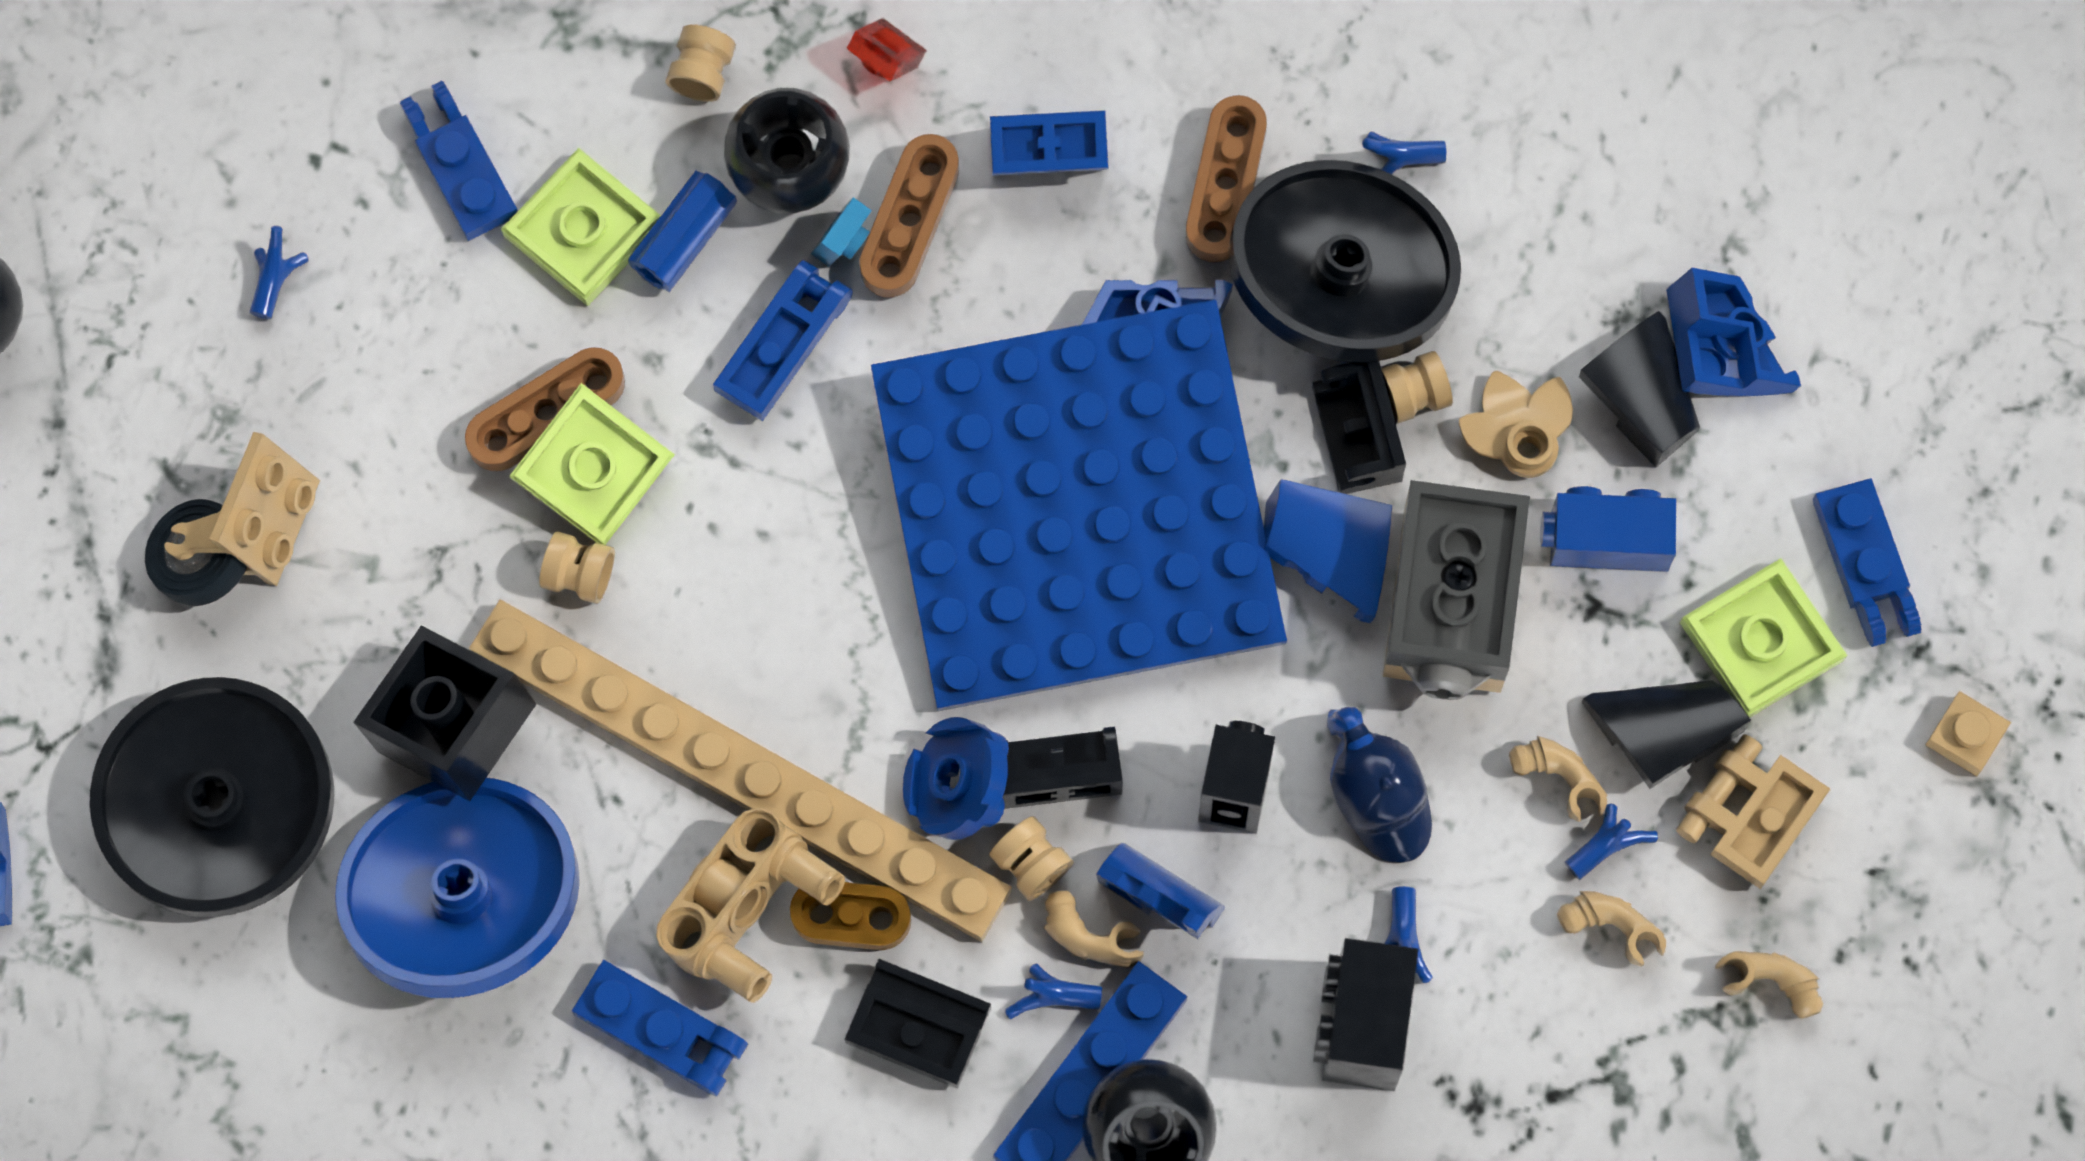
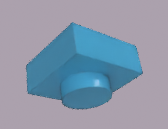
(844, 234)

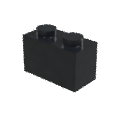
(1236, 776)

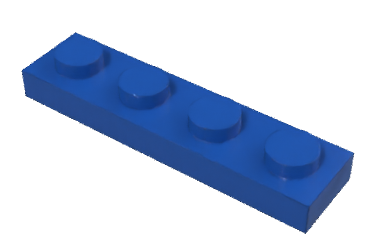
(1118, 1035)

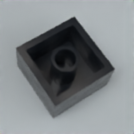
(445, 712)
(1369, 1014)

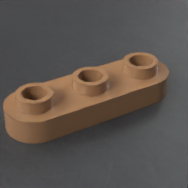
(1221, 157)
(909, 193)
(517, 413)

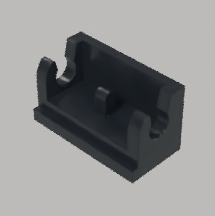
(1359, 426)
(1063, 769)

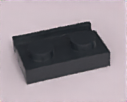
(918, 1023)

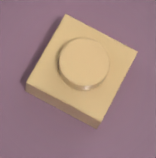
(1968, 733)

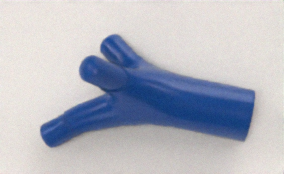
(1405, 152)
(272, 274)
(1607, 841)
(1403, 926)
(1053, 992)

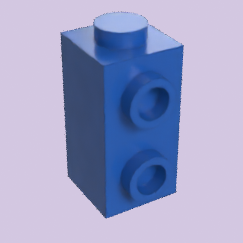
(1610, 530)

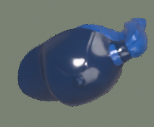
(1379, 789)

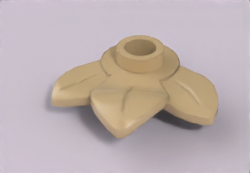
(1518, 417)

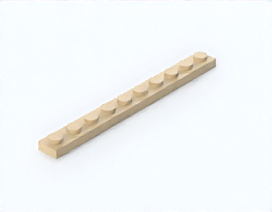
(742, 770)

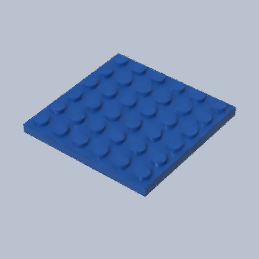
(1077, 505)

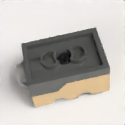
(1456, 589)

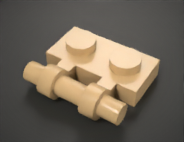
(1768, 821)

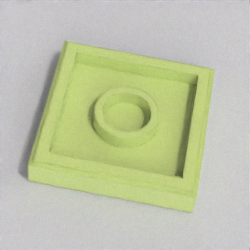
(581, 226)
(591, 465)
(1763, 638)

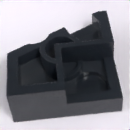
(1644, 390)
(1667, 724)

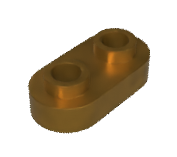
(852, 917)

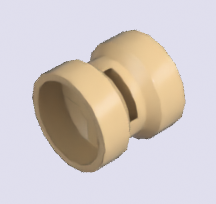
(700, 63)
(1417, 386)
(577, 567)
(1031, 858)

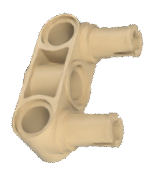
(732, 892)

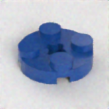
(980, 788)

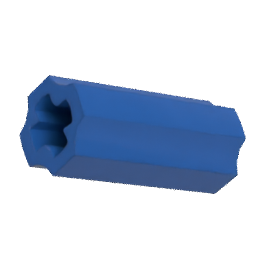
(682, 231)

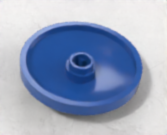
(457, 889)

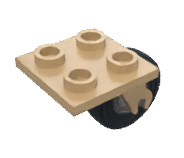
(207, 546)

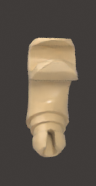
(1552, 758)
(1599, 909)
(1070, 931)
(1793, 978)

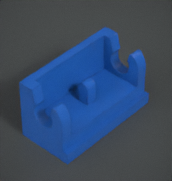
(1049, 142)

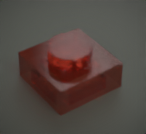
(886, 50)

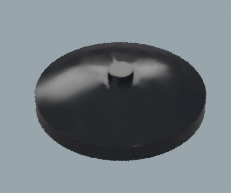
(1344, 261)
(212, 797)

